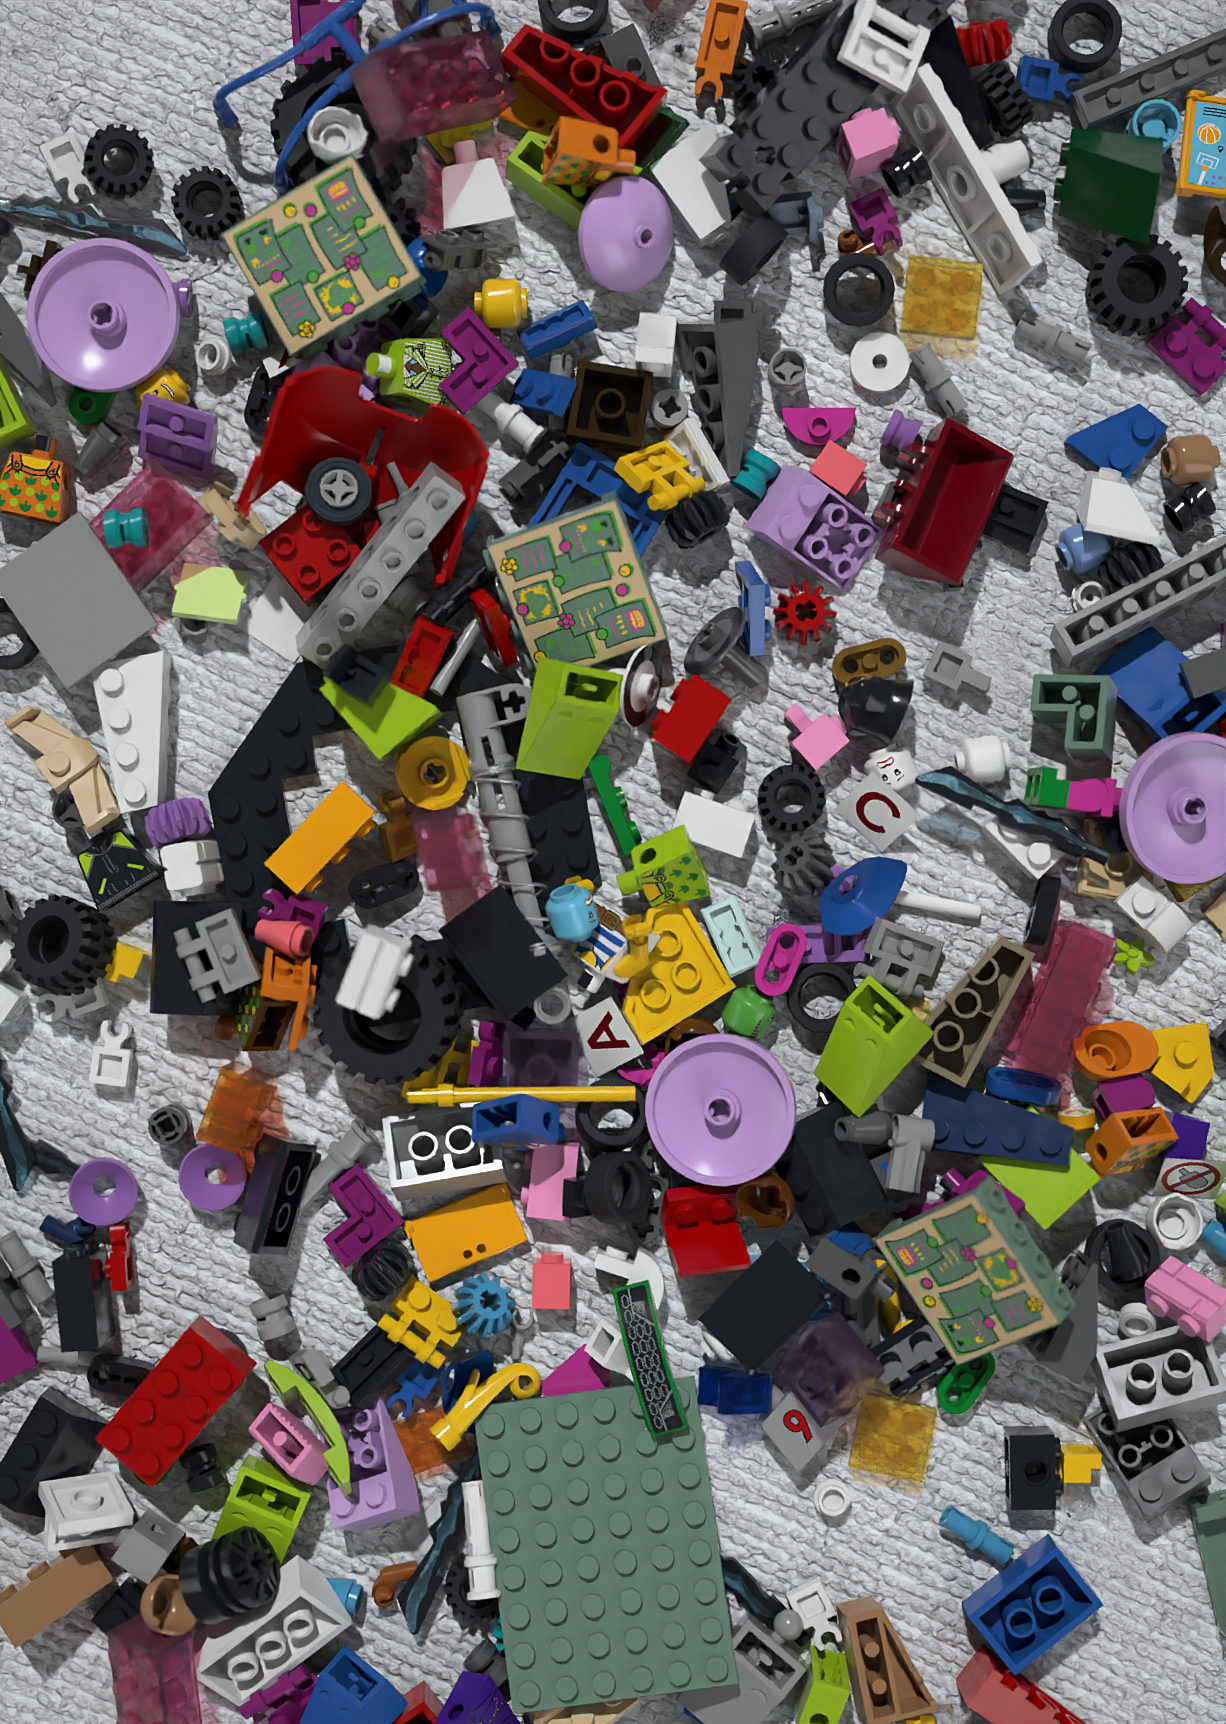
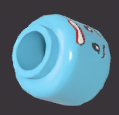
(572, 912)

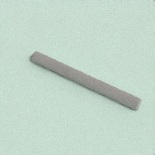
(461, 647)

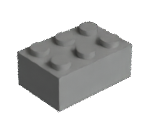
(1158, 1377)

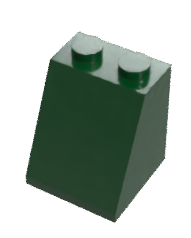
(1110, 181)

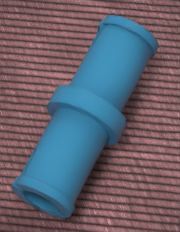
(976, 1534)

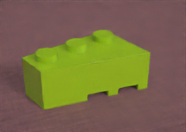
(525, 171)

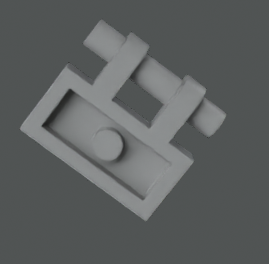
(903, 947)
(227, 950)
(315, 1369)

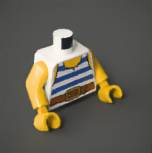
(617, 944)

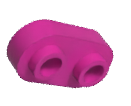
(779, 958)

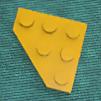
(679, 976)

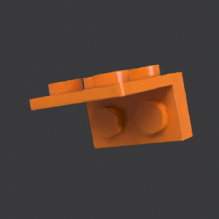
(291, 980)

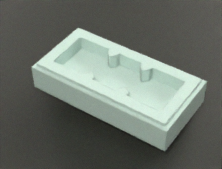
(732, 935)

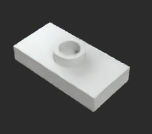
(693, 445)

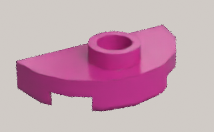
(817, 425)

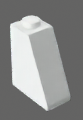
(693, 190)

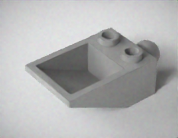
(759, 1682)

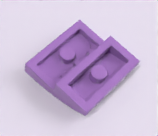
(177, 436)

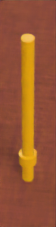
(447, 1095)

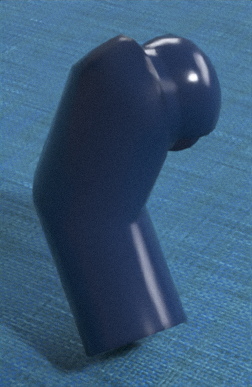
(69, 1232)

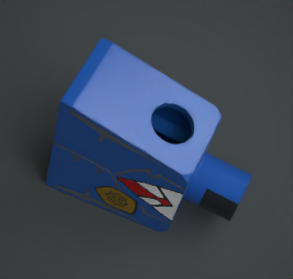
(534, 1123)

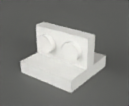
(83, 1510)

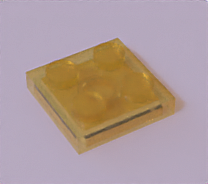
(941, 297)
(892, 1437)

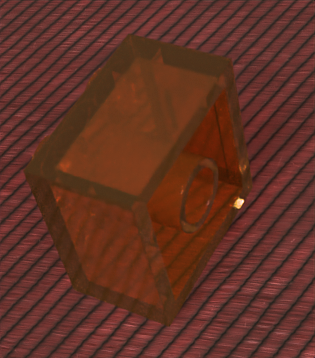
(236, 1107)

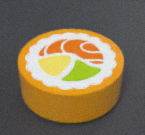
(1078, 1118)

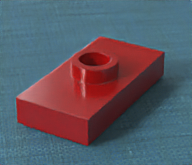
(494, 626)
(421, 657)

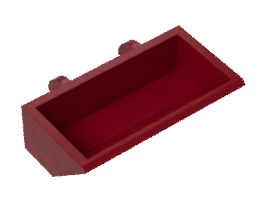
(942, 504)

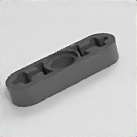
(653, 1218)

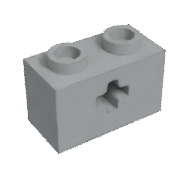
(146, 1545)

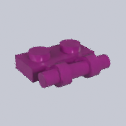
(305, 16)
(1187, 353)
(282, 1701)

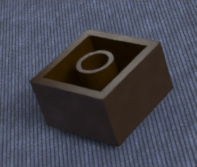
(609, 407)

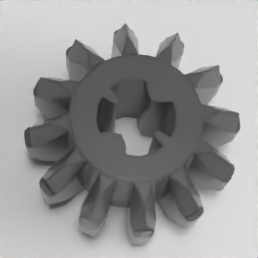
(803, 864)

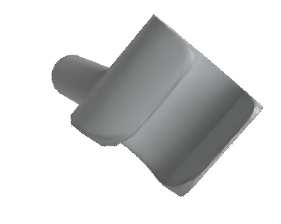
(402, 487)
(519, 1333)

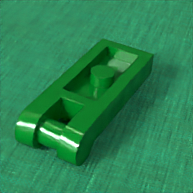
(614, 802)

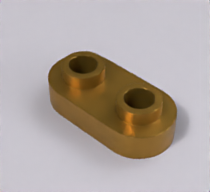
(868, 659)

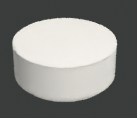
(1137, 1320)

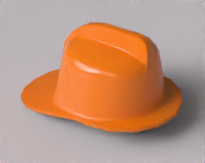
(1114, 1050)

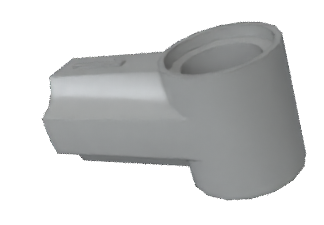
(909, 1142)

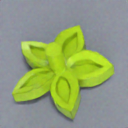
(1133, 956)

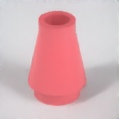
(286, 936)

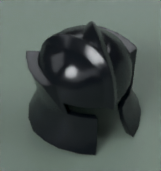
(874, 706)

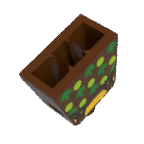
(262, 1019)

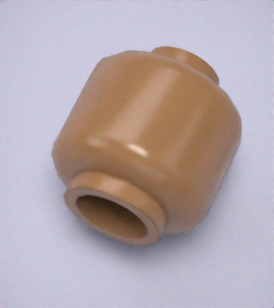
(1189, 459)

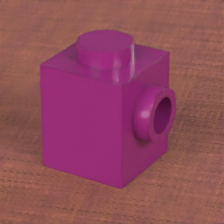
(1123, 1095)

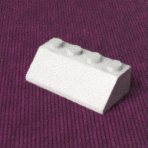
(274, 1638)

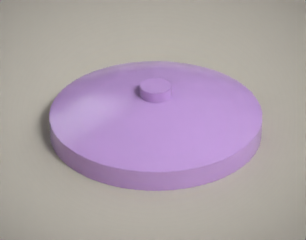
(103, 315)
(1177, 808)
(721, 1109)

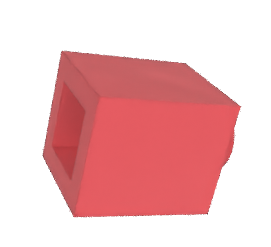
(839, 470)
(551, 1281)

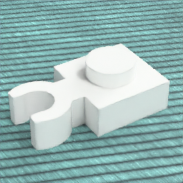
(65, 162)
(77, 1004)
(111, 1061)
(815, 1608)

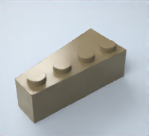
(972, 1011)

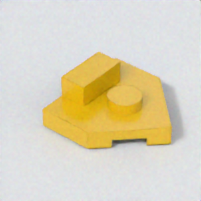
(1183, 1059)

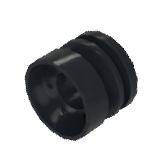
(229, 1575)

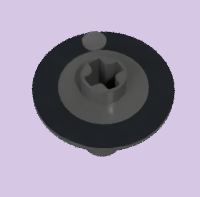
(718, 644)

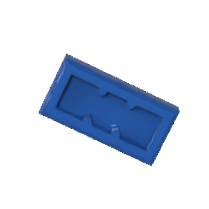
(556, 329)

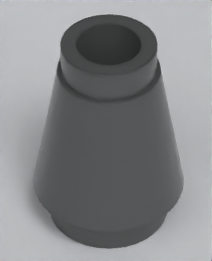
(99, 449)
(870, 1128)

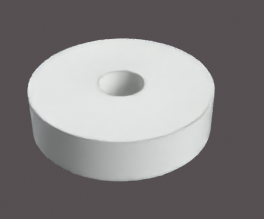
(883, 346)

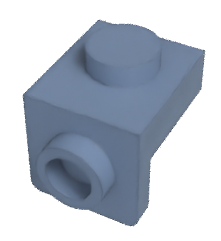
(798, 214)

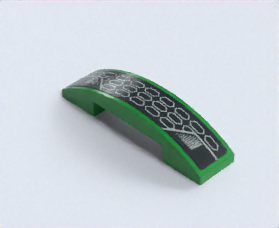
(649, 1358)

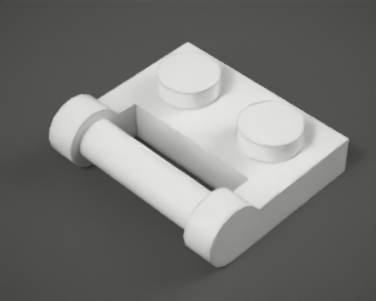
(878, 55)

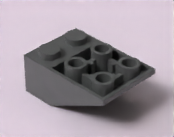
(1073, 1343)
(1151, 1462)

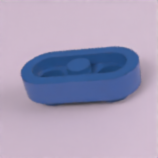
(1022, 1085)

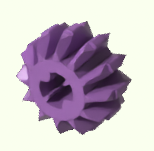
(177, 822)

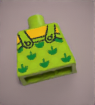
(666, 870)

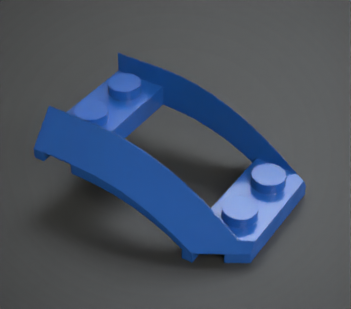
(597, 476)

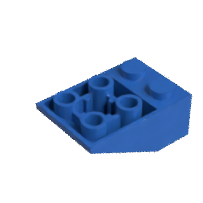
(1155, 690)
(352, 1694)

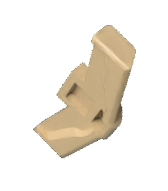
(68, 763)

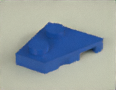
(1118, 440)
(753, 602)

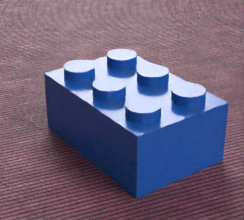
(1031, 1604)

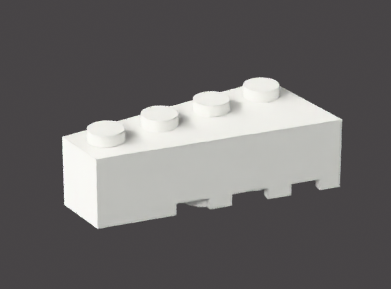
(134, 718)

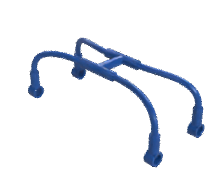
(333, 26)

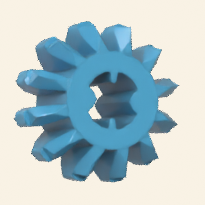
(478, 1319)

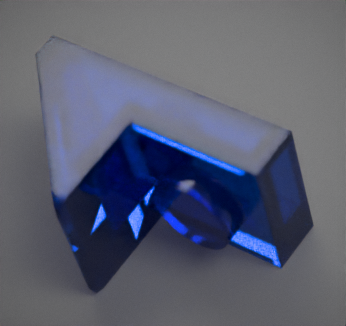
(734, 1390)

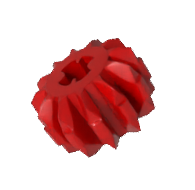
(985, 41)
(808, 625)

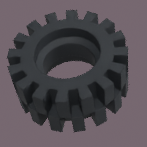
(1003, 99)
(130, 142)
(191, 187)
(807, 781)
(457, 1595)

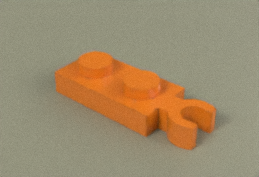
(719, 44)

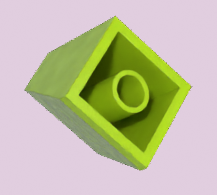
(391, 721)
(1043, 1187)

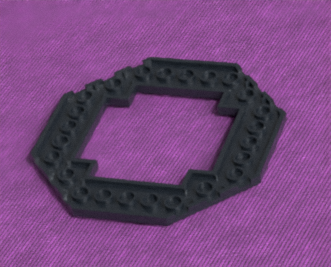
(254, 817)

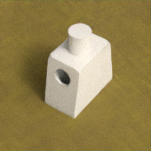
(473, 192)

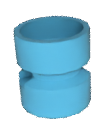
(1156, 119)

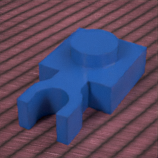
(1042, 79)
(417, 1380)

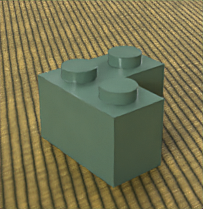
(1085, 706)

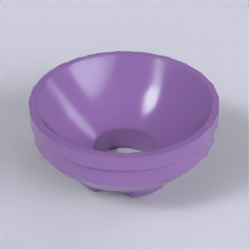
(199, 1189)
(96, 1207)

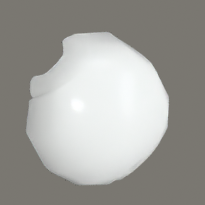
(336, 134)
(1174, 1221)

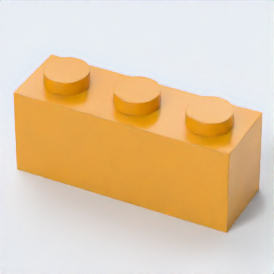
(322, 839)

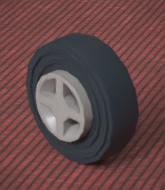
(339, 477)

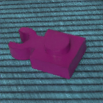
(876, 219)
(295, 909)
(487, 1058)

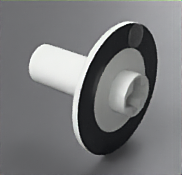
(639, 684)

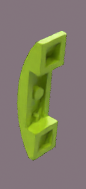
(293, 1387)

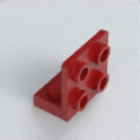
(309, 553)
(703, 1230)

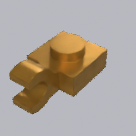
(398, 832)

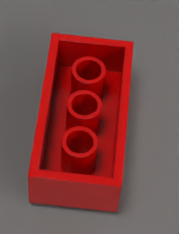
(176, 1401)

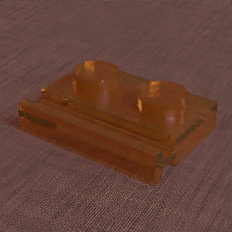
(420, 1446)

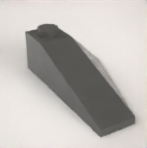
(723, 372)

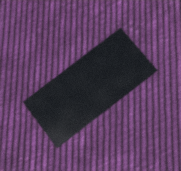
(950, 65)

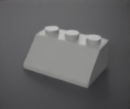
(434, 1153)

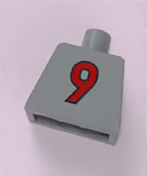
(794, 1428)

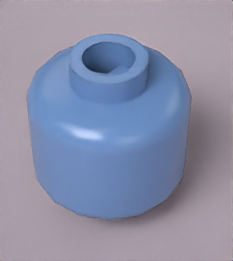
(1082, 549)

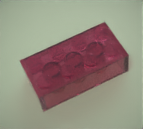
(433, 86)
(173, 523)
(449, 848)
(1060, 997)
(153, 1675)

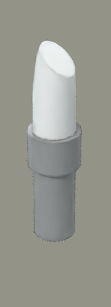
(73, 1359)

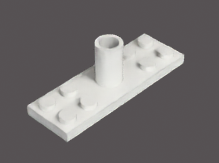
(970, 178)

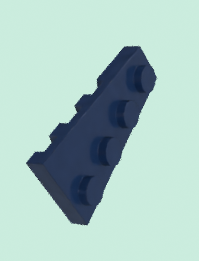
(993, 1128)

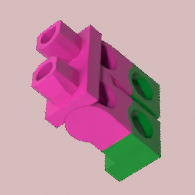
(1094, 796)

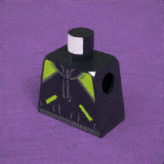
(116, 866)

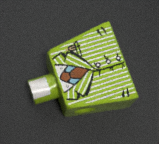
(412, 371)
(822, 1688)

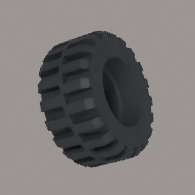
(382, 163)
(385, 1058)

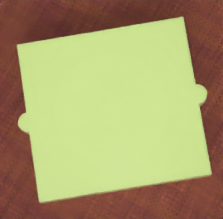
(210, 593)

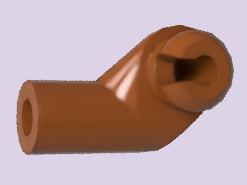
(389, 1581)

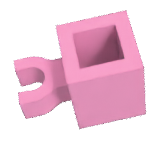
(817, 739)

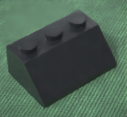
(169, 974)
(828, 1175)
(273, 1194)
(50, 1445)

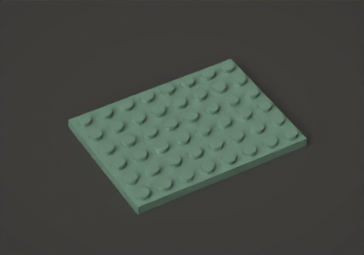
(603, 1549)

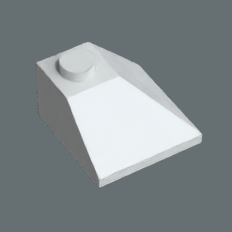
(1113, 509)

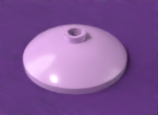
(612, 233)

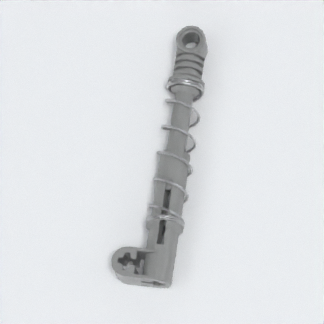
(508, 825)

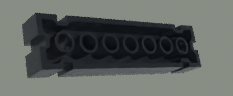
(802, 107)

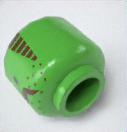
(748, 1013)

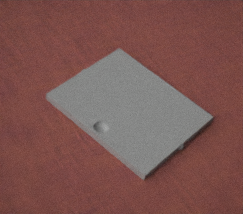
(74, 600)

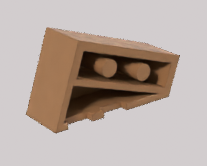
(50, 1592)
(879, 1669)

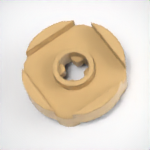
(217, 502)

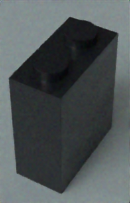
(83, 1297)

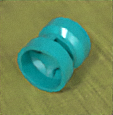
(246, 333)
(755, 474)
(126, 528)

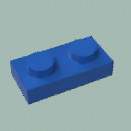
(543, 392)

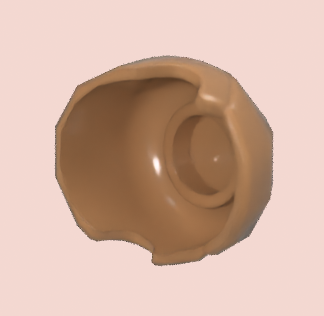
(165, 1608)

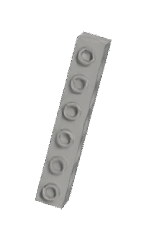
(380, 565)
(1141, 604)

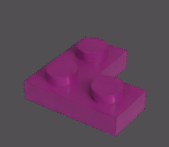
(484, 361)
(371, 1215)

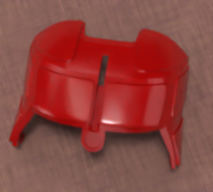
(325, 418)

